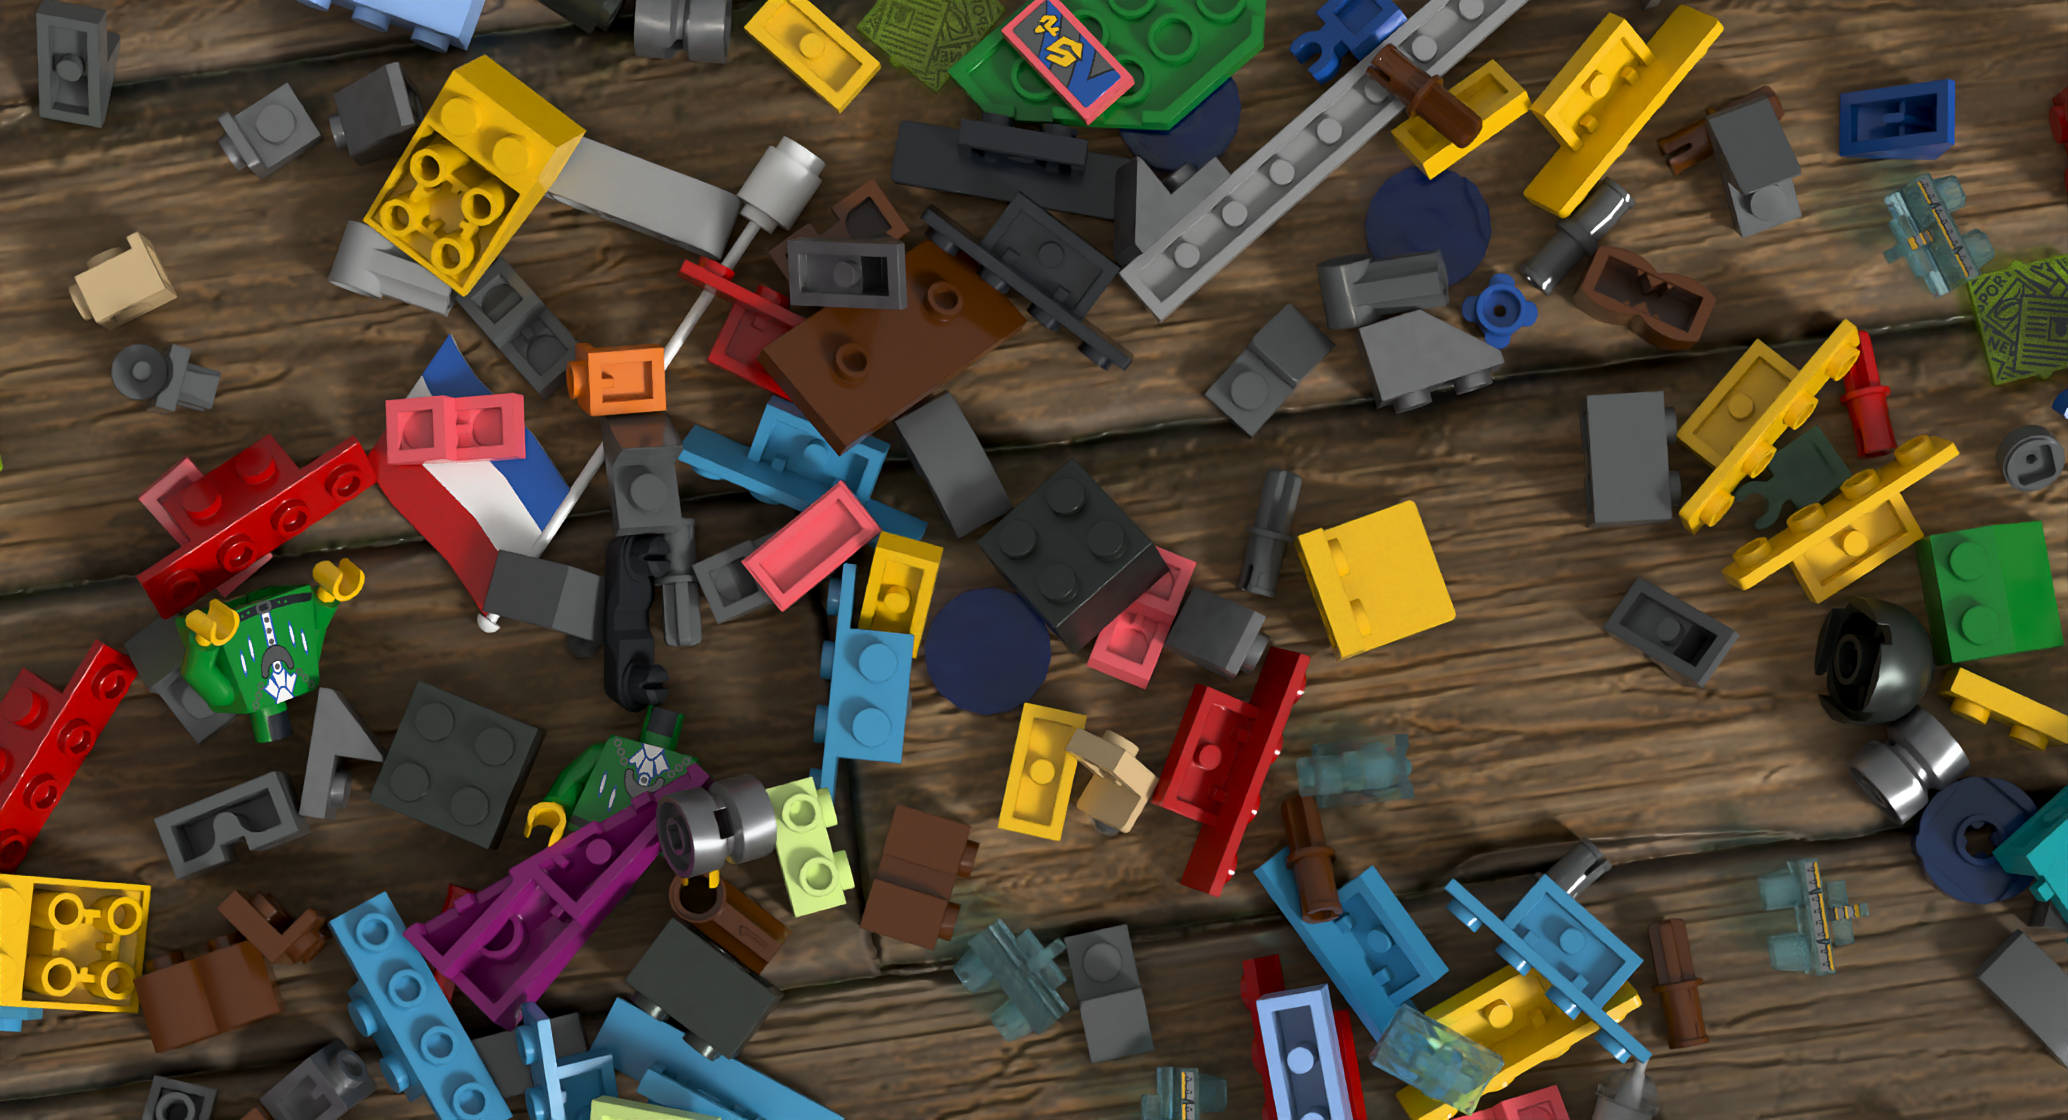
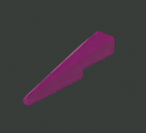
(529, 925)

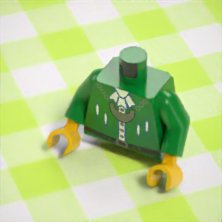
(264, 646)
(612, 774)

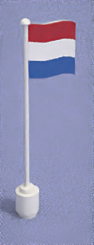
(521, 503)

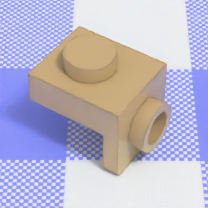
(1119, 780)

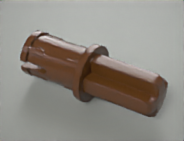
(1424, 96)
(1697, 136)
(1310, 860)
(1677, 983)

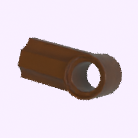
(735, 924)

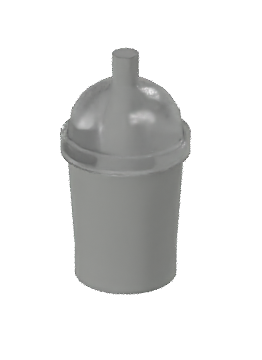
(1627, 1095)

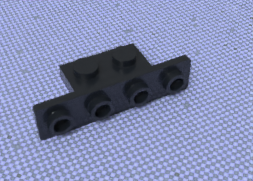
(997, 160)
(1044, 264)

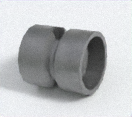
(688, 25)
(1901, 770)
(716, 825)

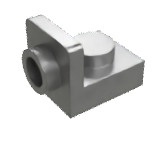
(269, 132)
(321, 1086)

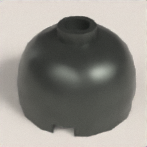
(1873, 661)

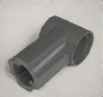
(1364, 289)

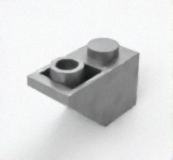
(1419, 355)
(1218, 634)

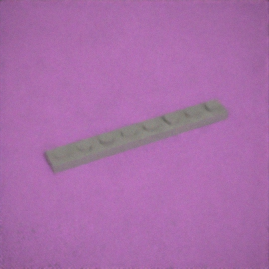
(1302, 156)

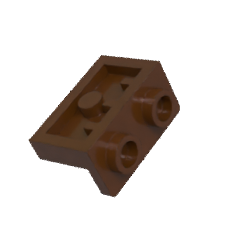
(267, 927)

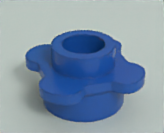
(1499, 293)

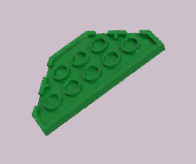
(1168, 46)

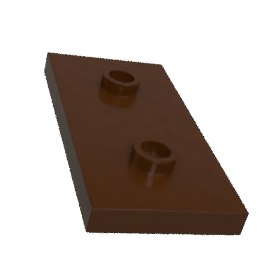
(869, 365)

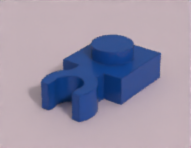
(1348, 26)

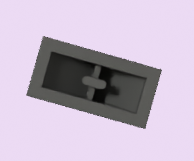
(547, 595)

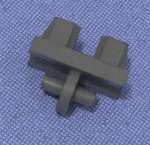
(164, 378)

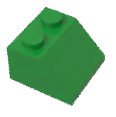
(1988, 592)

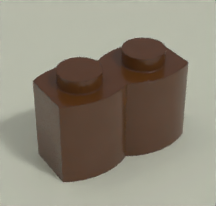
(1658, 307)
(208, 993)

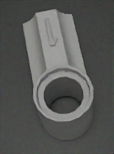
(377, 267)

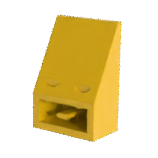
(473, 172)
(71, 943)

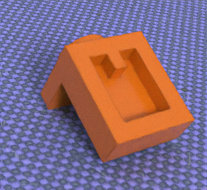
(617, 379)

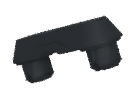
(628, 642)

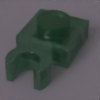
(1800, 473)

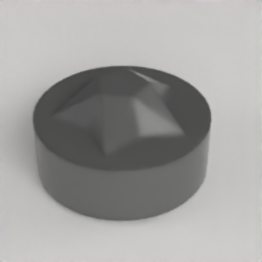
(2030, 458)

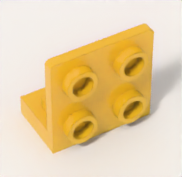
(1374, 580)

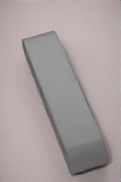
(647, 198)

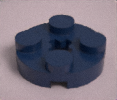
(1941, 842)

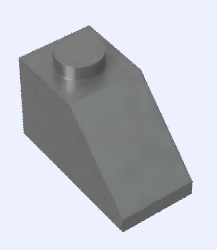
(377, 115)

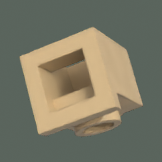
(122, 284)

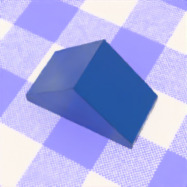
(1898, 121)

